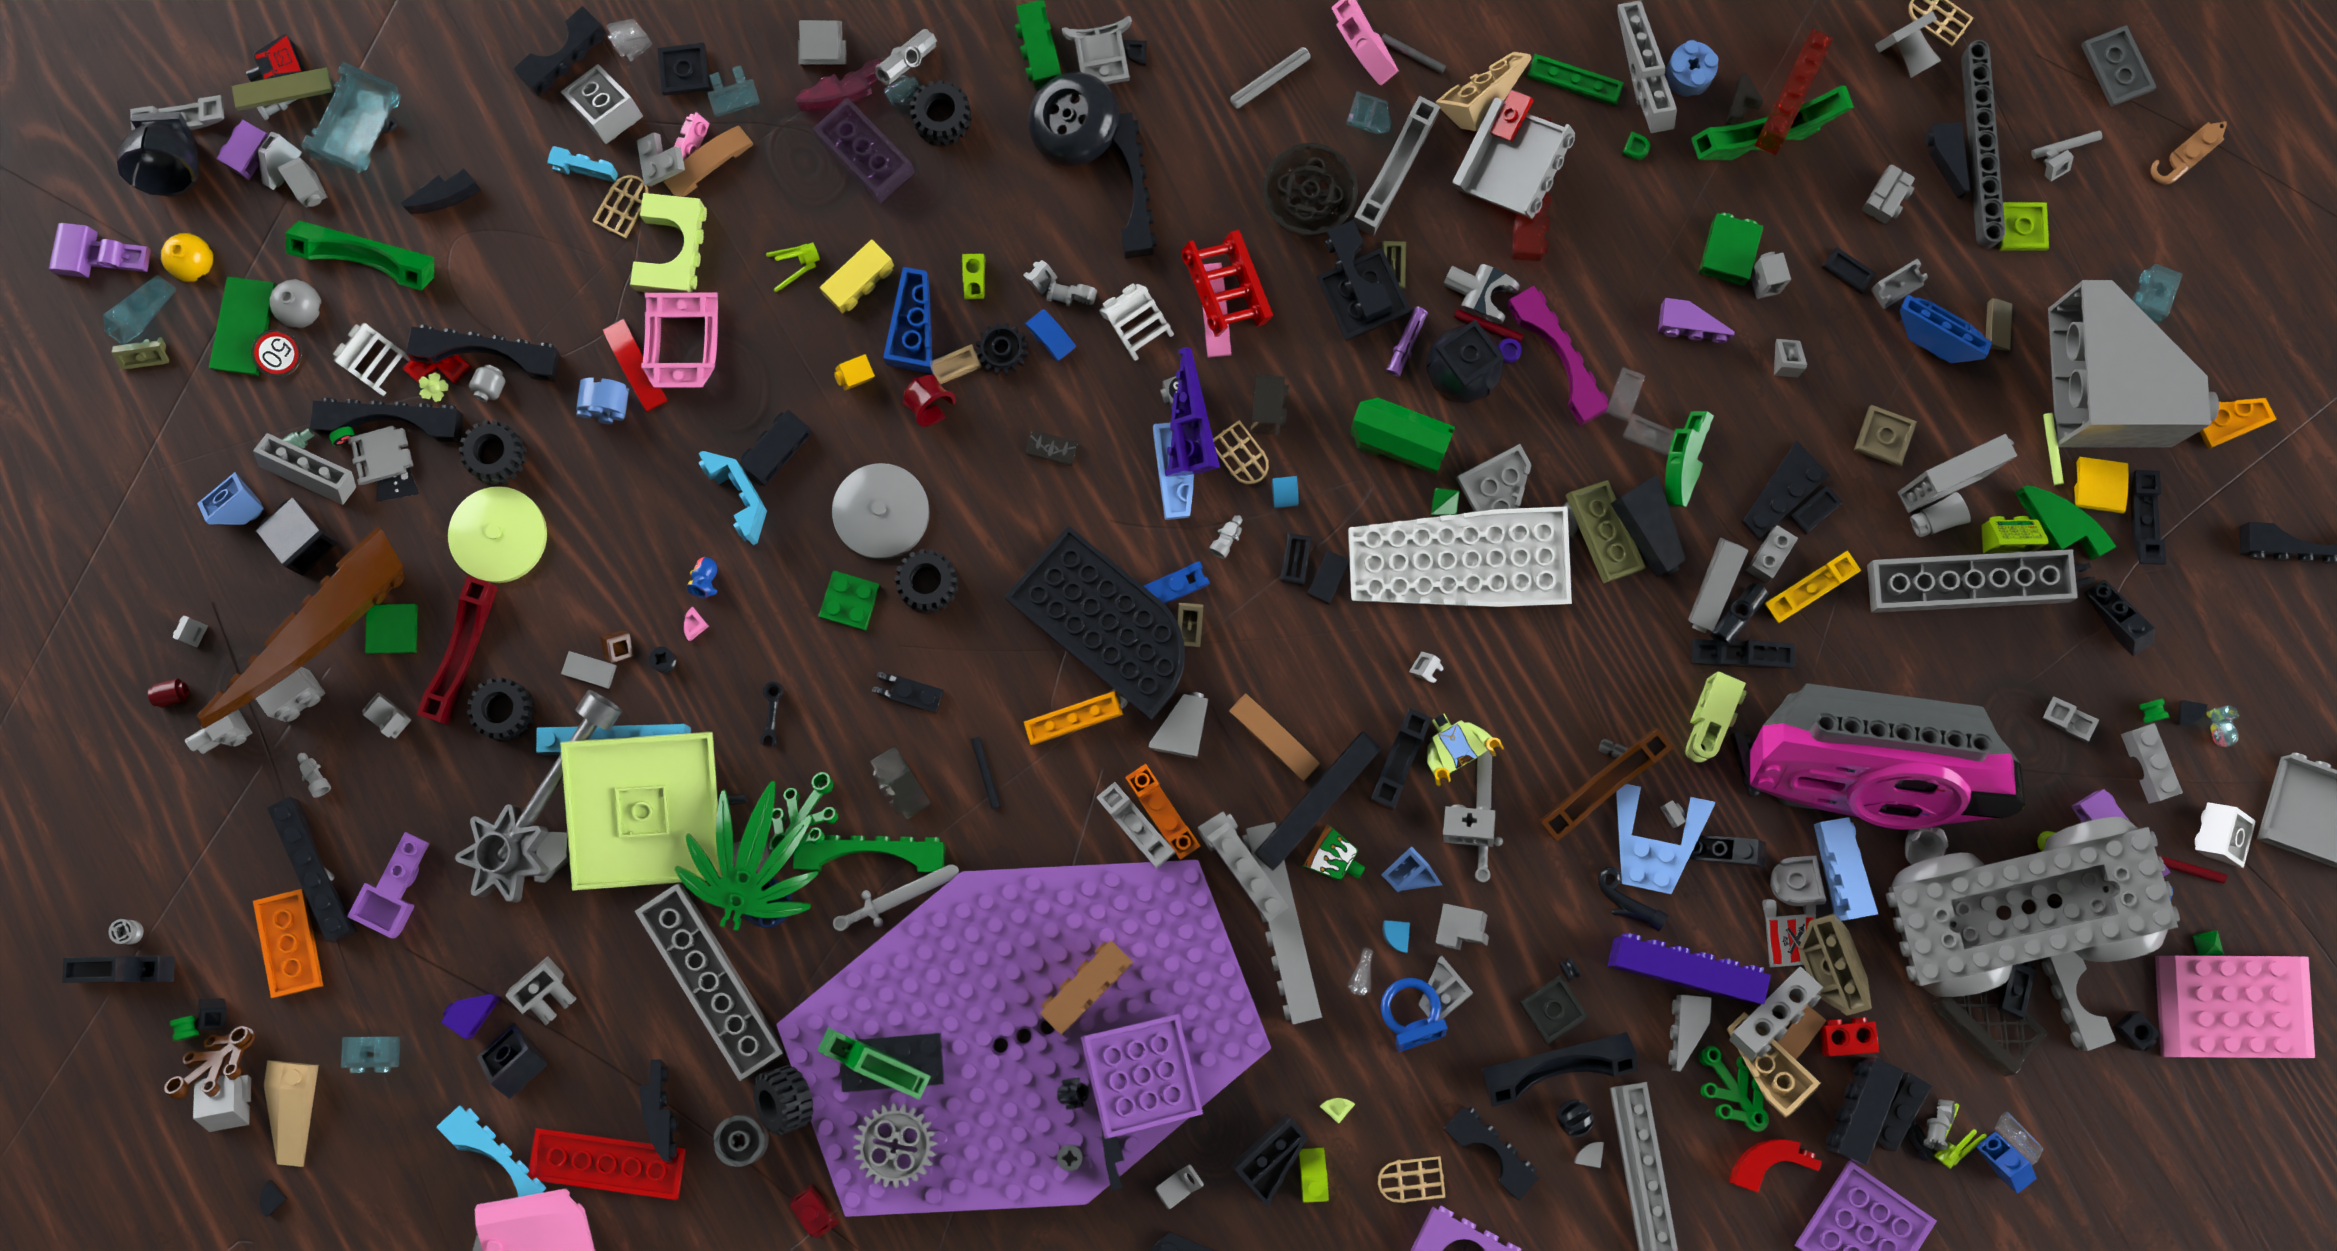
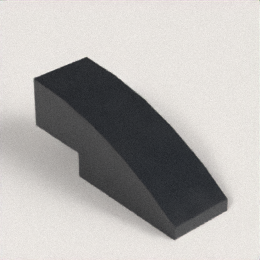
(441, 194)

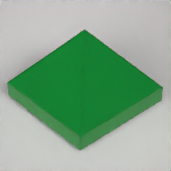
(2208, 944)

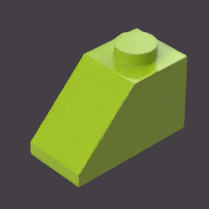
(1313, 1175)

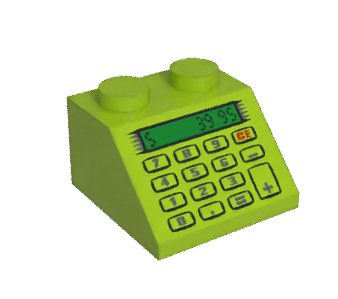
(2012, 535)

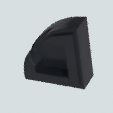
(1136, 51)
(2190, 712)
(271, 1198)

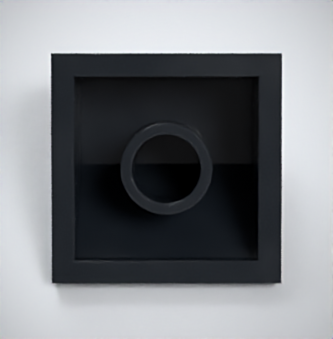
(511, 1061)

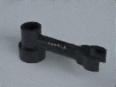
(772, 711)

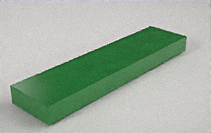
(1575, 80)

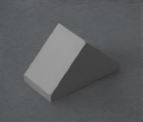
(1789, 358)

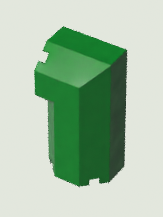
(1401, 434)

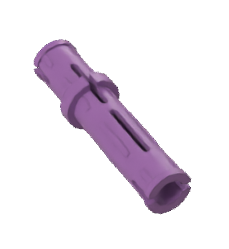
(1403, 350)

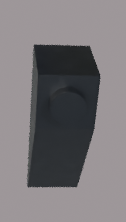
(1947, 151)

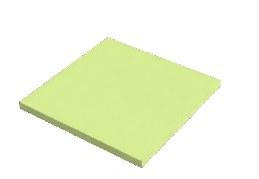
(635, 805)

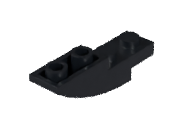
(659, 1122)

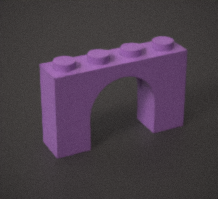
(1442, 1229)

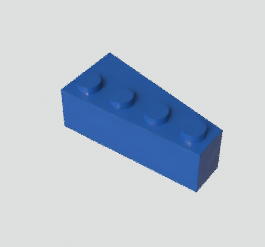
(910, 328)

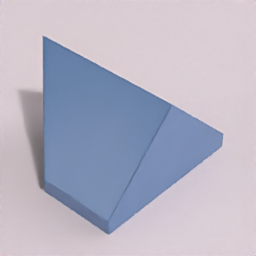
(1410, 872)

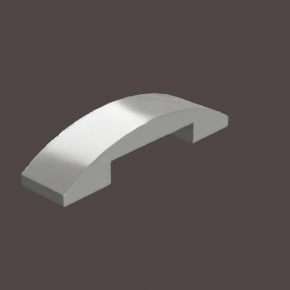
(197, 115)
(1135, 825)

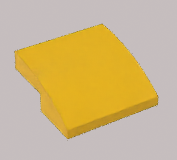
(2101, 485)

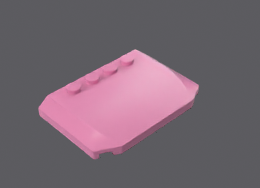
(534, 1224)

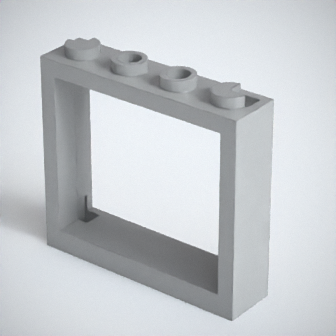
(1957, 473)

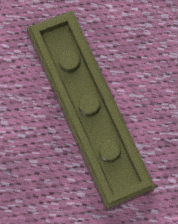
(282, 89)

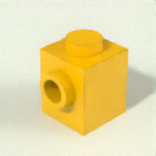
(854, 372)

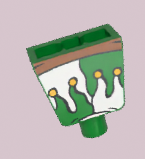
(1333, 856)

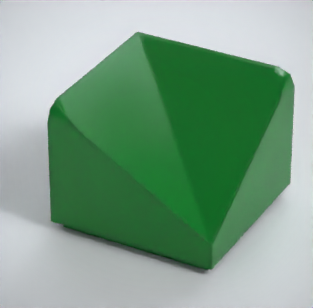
(1444, 502)

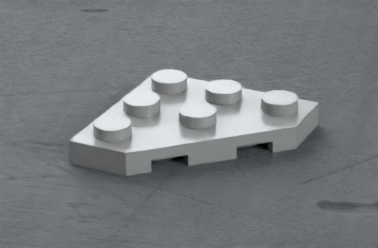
(1497, 482)

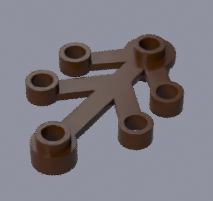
(234, 1044)

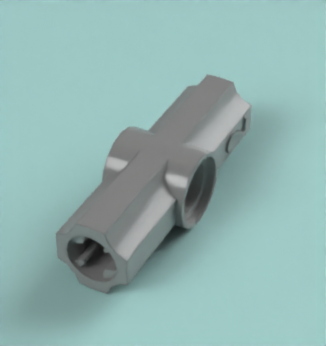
(905, 57)

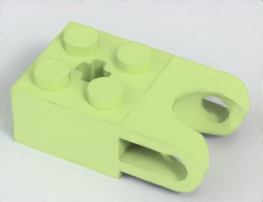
(1714, 715)

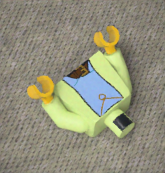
(1456, 746)

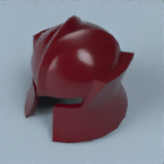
(923, 392)

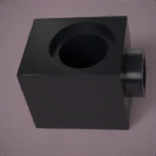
(2127, 1026)

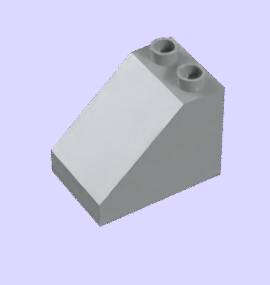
(2121, 374)

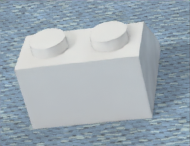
(2225, 834)

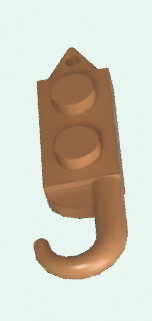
(2191, 152)

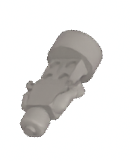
(1228, 533)
(318, 785)

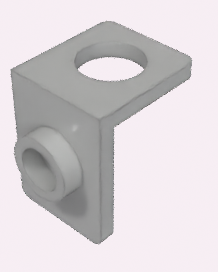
(1178, 1186)

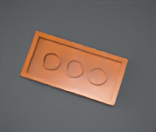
(288, 943)

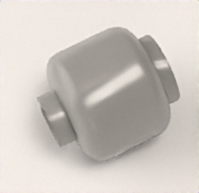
(487, 383)

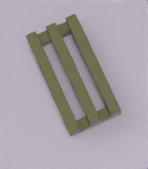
(1393, 244)

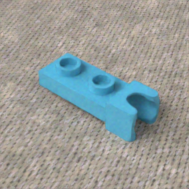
(565, 162)

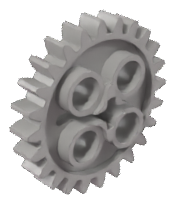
(890, 1169)

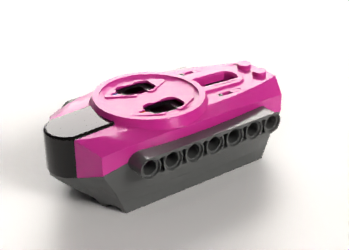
(1886, 759)

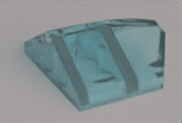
(1369, 114)

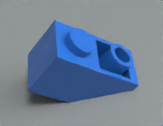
(2007, 1162)

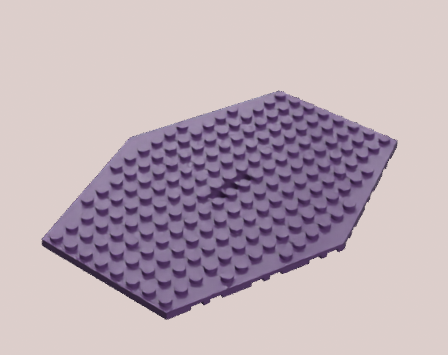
(977, 972)

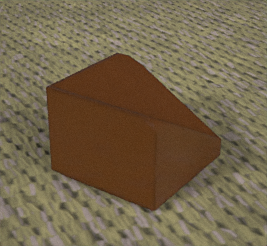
(616, 646)

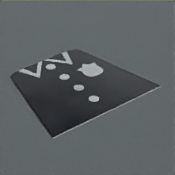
(397, 487)

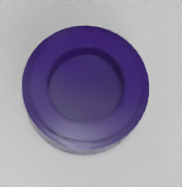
(1510, 350)

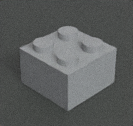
(291, 696)

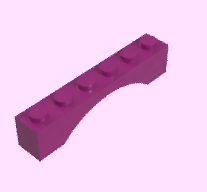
(1533, 314)

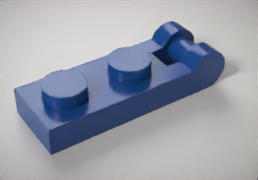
(1176, 584)

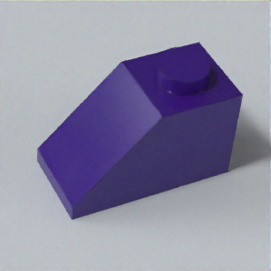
(469, 1014)

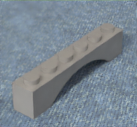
(1397, 166)

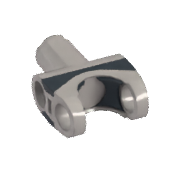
(1479, 289)

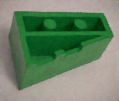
(1038, 43)

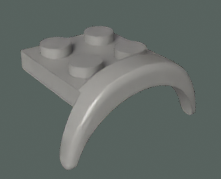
(1102, 51)

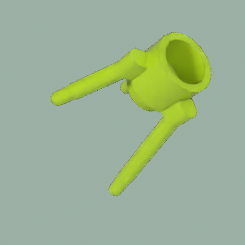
(806, 254)
(1953, 1154)

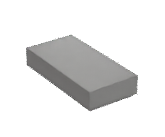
(588, 669)

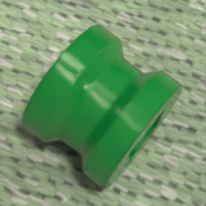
(2154, 711)
(184, 1028)

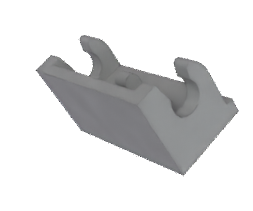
(1899, 284)

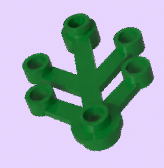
(797, 816)
(1736, 1092)

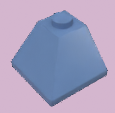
(231, 503)

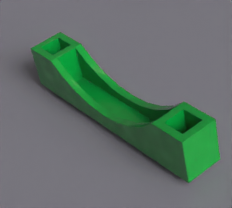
(319, 242)

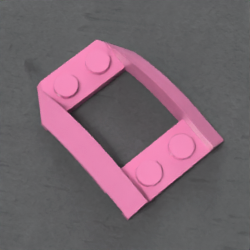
(679, 306)

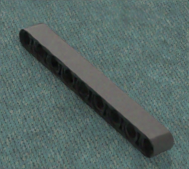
(1977, 153)

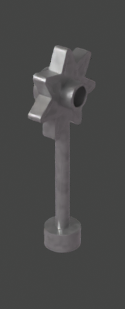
(507, 848)

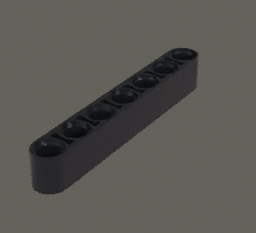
(1317, 801)

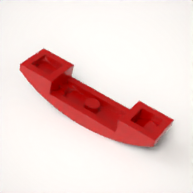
(630, 360)

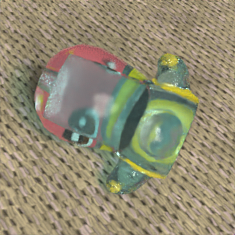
(2223, 728)

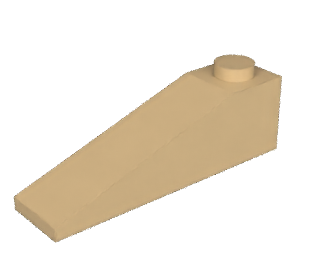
(1470, 103)
(1779, 1075)
(289, 1101)

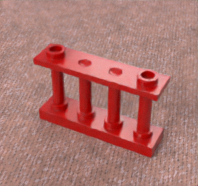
(1247, 277)

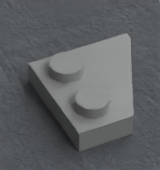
(1449, 988)

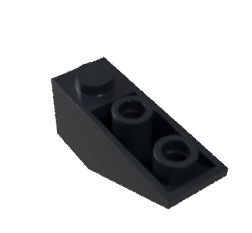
(2121, 618)
(1730, 851)

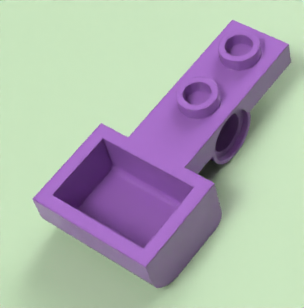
(77, 250)
(382, 905)

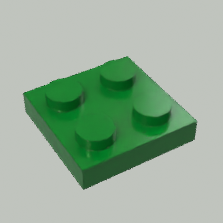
(849, 600)

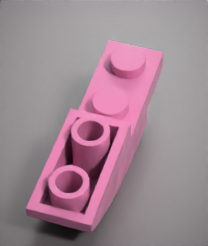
(1363, 41)

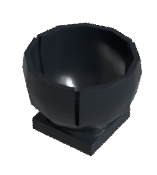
(162, 152)
(1465, 363)

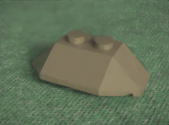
(1835, 964)

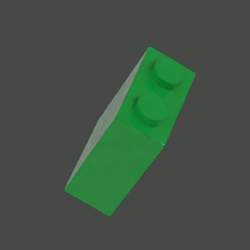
(1731, 249)

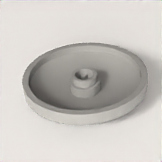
(880, 511)

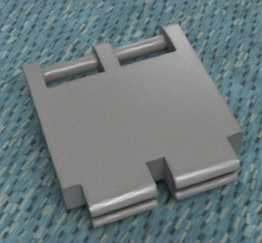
(381, 454)

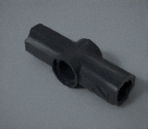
(1733, 623)

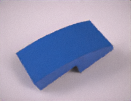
(1051, 334)

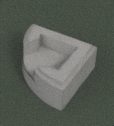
(1590, 1155)

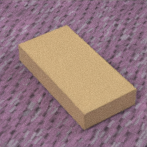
(955, 364)

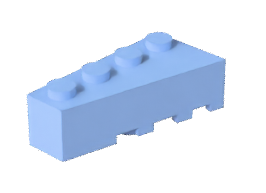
(1844, 869)

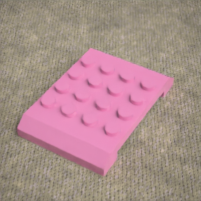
(2234, 1006)

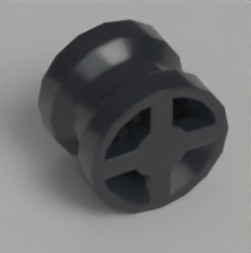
(667, 661)

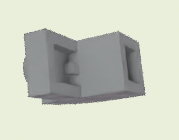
(386, 715)

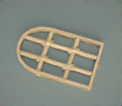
(1942, 26)
(614, 209)
(1241, 444)
(1419, 1172)

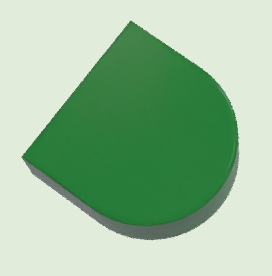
(1636, 147)

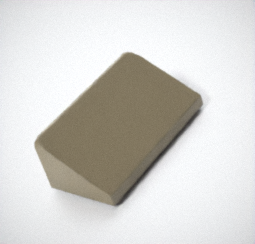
(1999, 324)

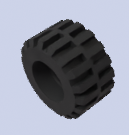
(937, 95)
(483, 436)
(917, 563)
(482, 704)
(783, 1100)

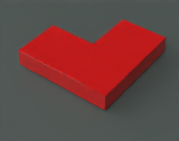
(451, 367)

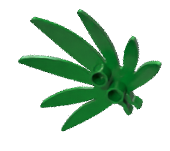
(741, 885)

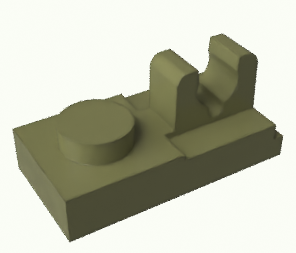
(140, 354)

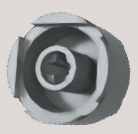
(727, 1142)

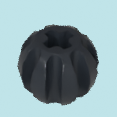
(1575, 1118)

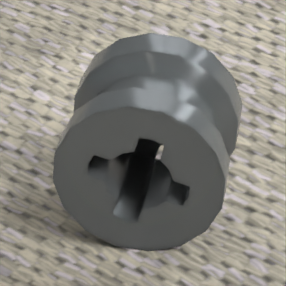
(1070, 1153)

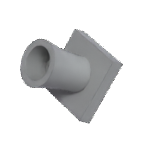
(1913, 45)

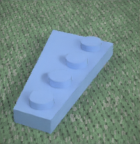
(1175, 490)

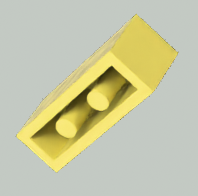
(857, 277)

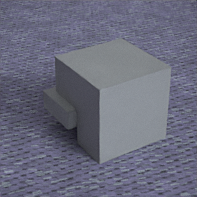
(821, 42)
(1461, 925)
(227, 1107)

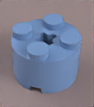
(1693, 56)
(602, 400)

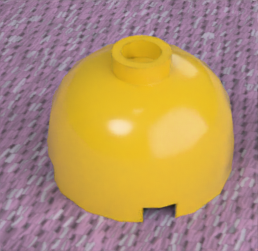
(186, 257)

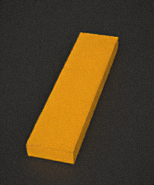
(1073, 718)

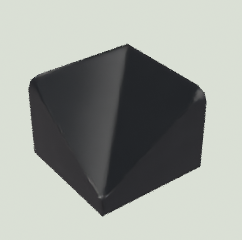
(211, 1014)

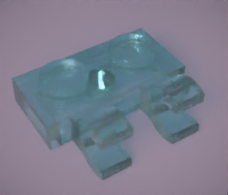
(733, 97)

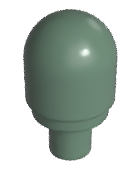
(299, 439)

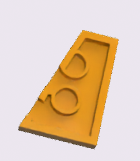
(2237, 419)

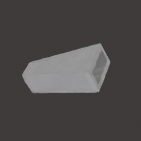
(1717, 585)

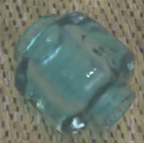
(902, 90)

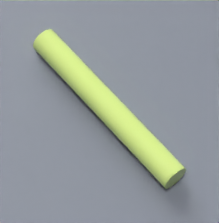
(2053, 449)

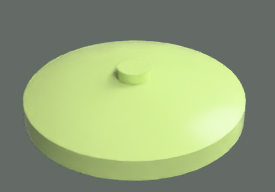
(497, 534)

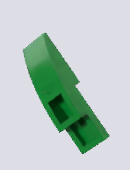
(1682, 462)

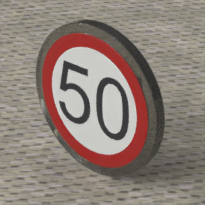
(276, 353)

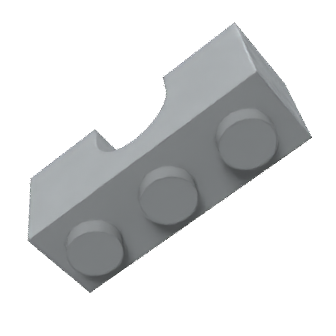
(2159, 776)

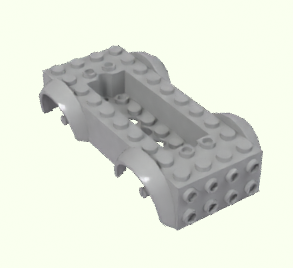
(2109, 909)

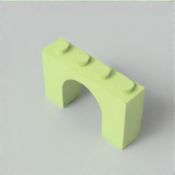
(678, 274)

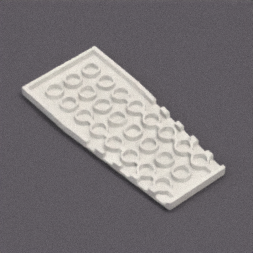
(1465, 559)

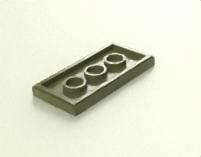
(1604, 533)

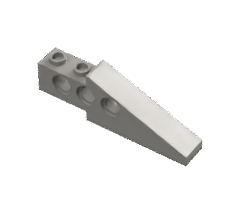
(1646, 68)

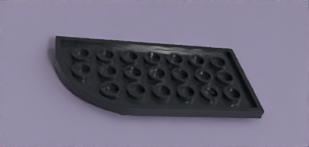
(1104, 621)

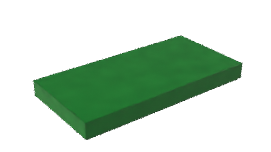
(242, 318)

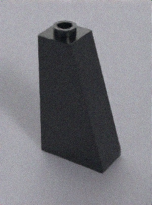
(1651, 526)

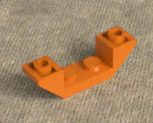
(1162, 812)

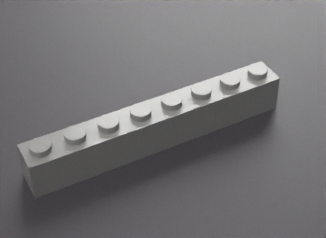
(1286, 940)

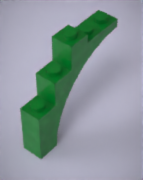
(1735, 140)

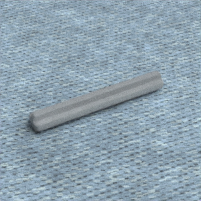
(1270, 77)

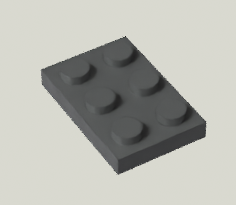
(2118, 66)

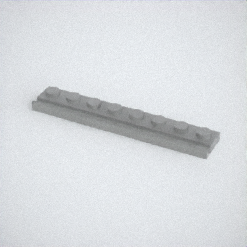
(1643, 1167)

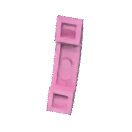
(1219, 345)

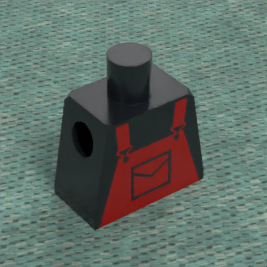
(276, 60)

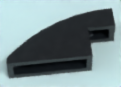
(118, 969)

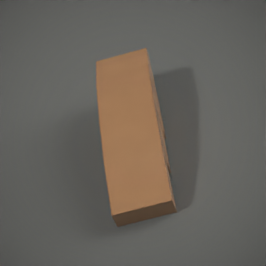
(1274, 737)

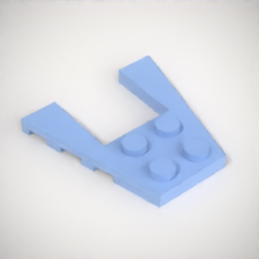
(1651, 862)

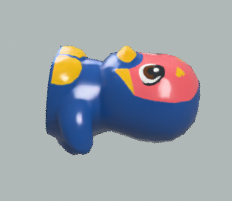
(702, 576)

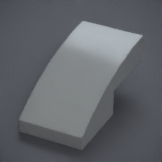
(2070, 720)

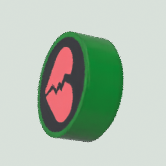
(340, 436)

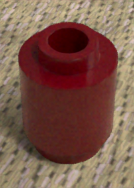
(168, 693)

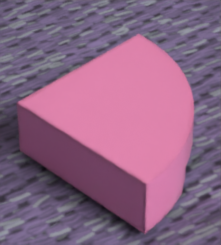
(693, 624)

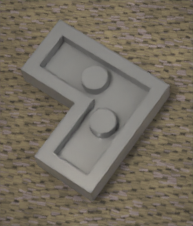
(657, 164)

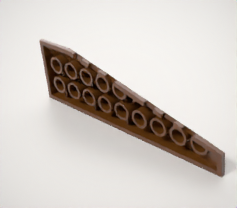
(358, 585)

